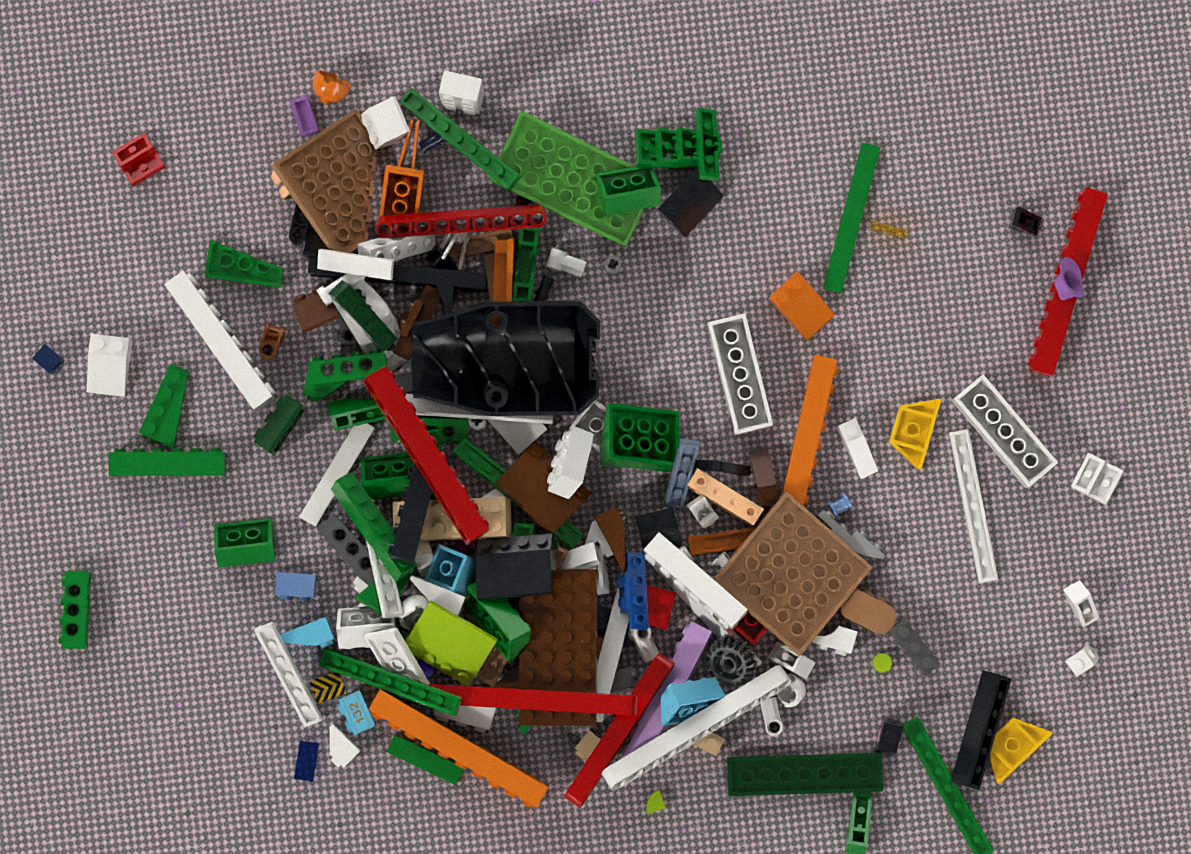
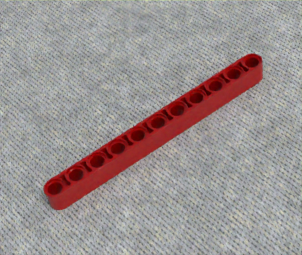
(543, 699)

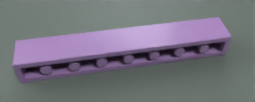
(686, 660)

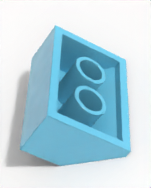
(688, 698)

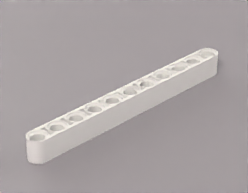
(696, 727)

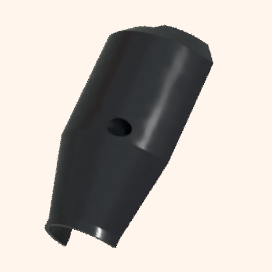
(530, 354)

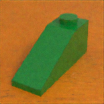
(354, 412)
(858, 823)

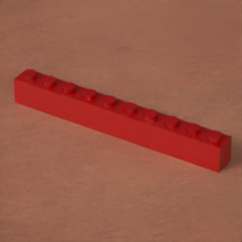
(1058, 311)
(426, 455)

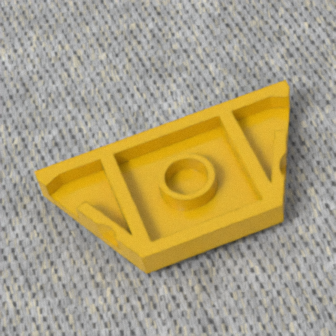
(914, 429)
(1014, 745)

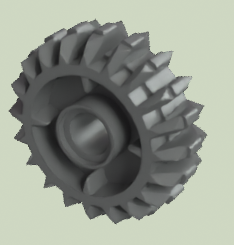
(743, 661)

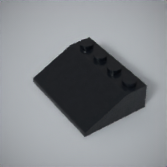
(515, 566)

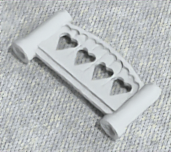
(378, 306)

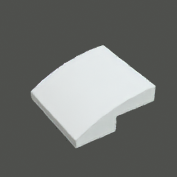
(1097, 479)

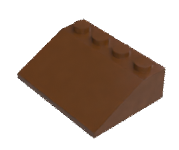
(528, 487)

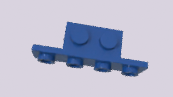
(634, 591)

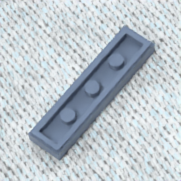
(681, 473)

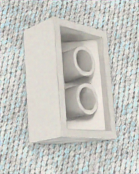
(356, 623)

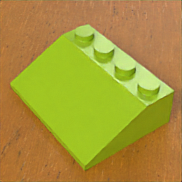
(449, 643)

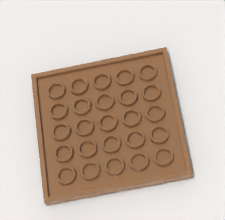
(792, 573)

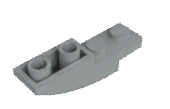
(857, 540)

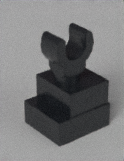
(436, 260)

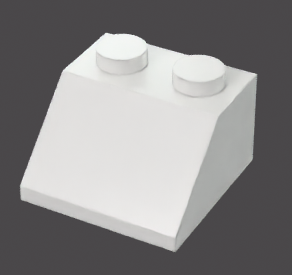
(385, 123)

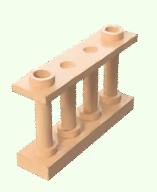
(725, 497)

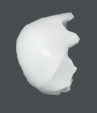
(793, 693)

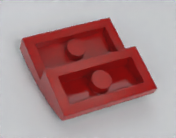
(138, 159)

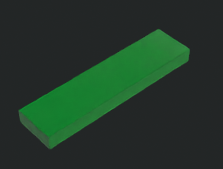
(424, 759)

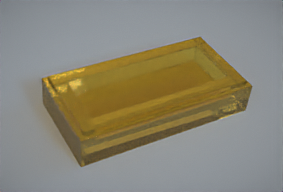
(888, 230)

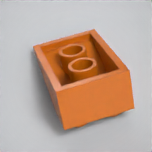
(801, 306)

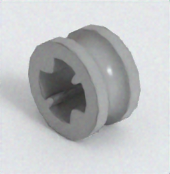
(607, 262)

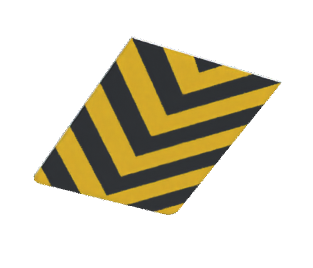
(327, 687)

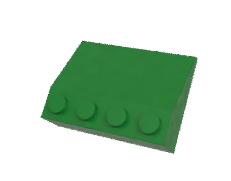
(639, 437)

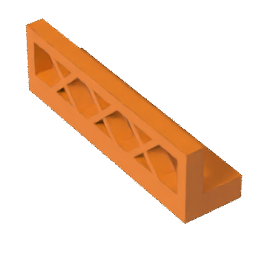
(503, 270)

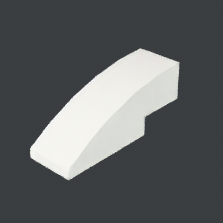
(582, 557)

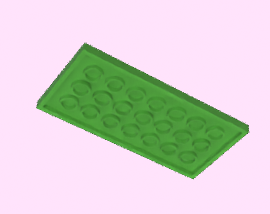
(561, 176)

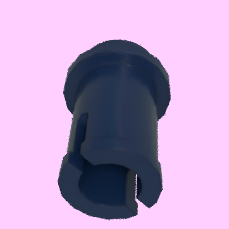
(431, 142)

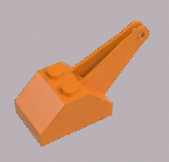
(401, 185)

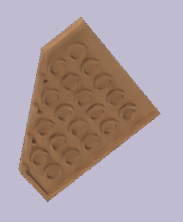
(333, 181)

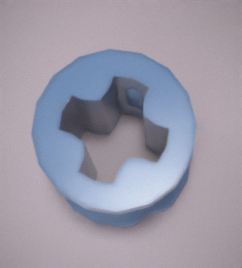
(840, 505)

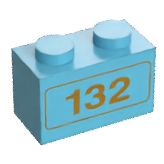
(356, 712)

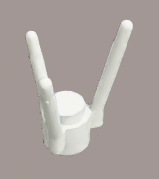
(456, 238)

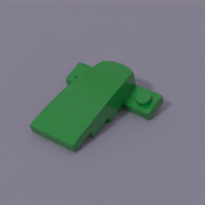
(682, 146)

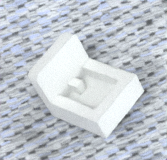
(702, 511)
(1083, 660)

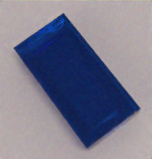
(306, 761)

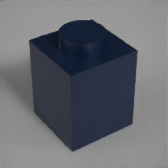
(48, 359)

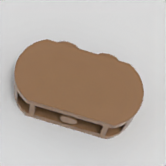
(868, 611)

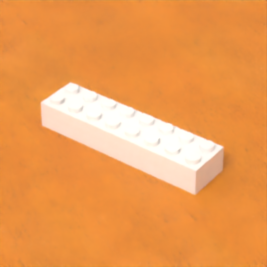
(222, 344)

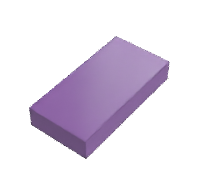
(304, 116)

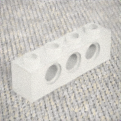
(397, 247)

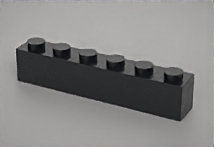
(412, 518)
(981, 730)

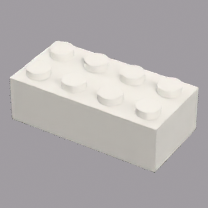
(461, 93)

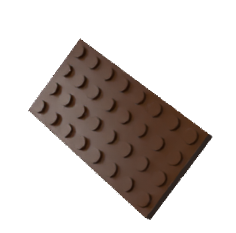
(561, 645)

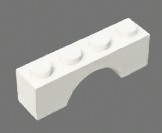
(840, 639)

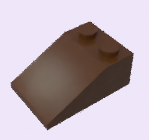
(312, 311)
(613, 528)

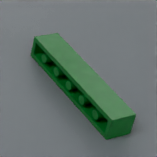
(168, 463)
(370, 523)

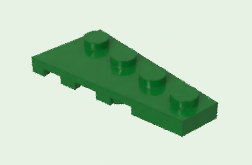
(234, 266)
(164, 414)

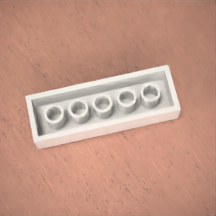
(739, 374)
(1004, 431)
(695, 581)

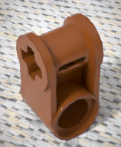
(272, 340)

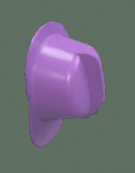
(1069, 280)

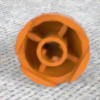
(329, 87)

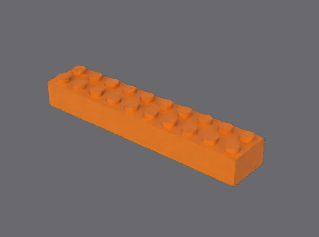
(458, 747)

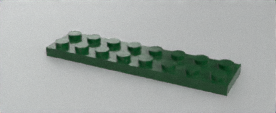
(804, 774)

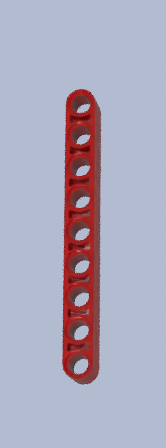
(468, 215)
(618, 732)

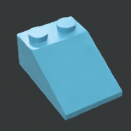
(314, 634)

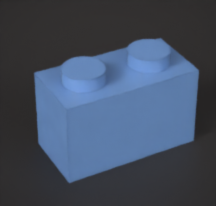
(295, 585)

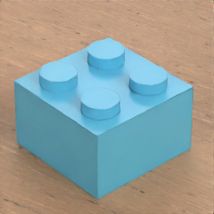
(451, 570)

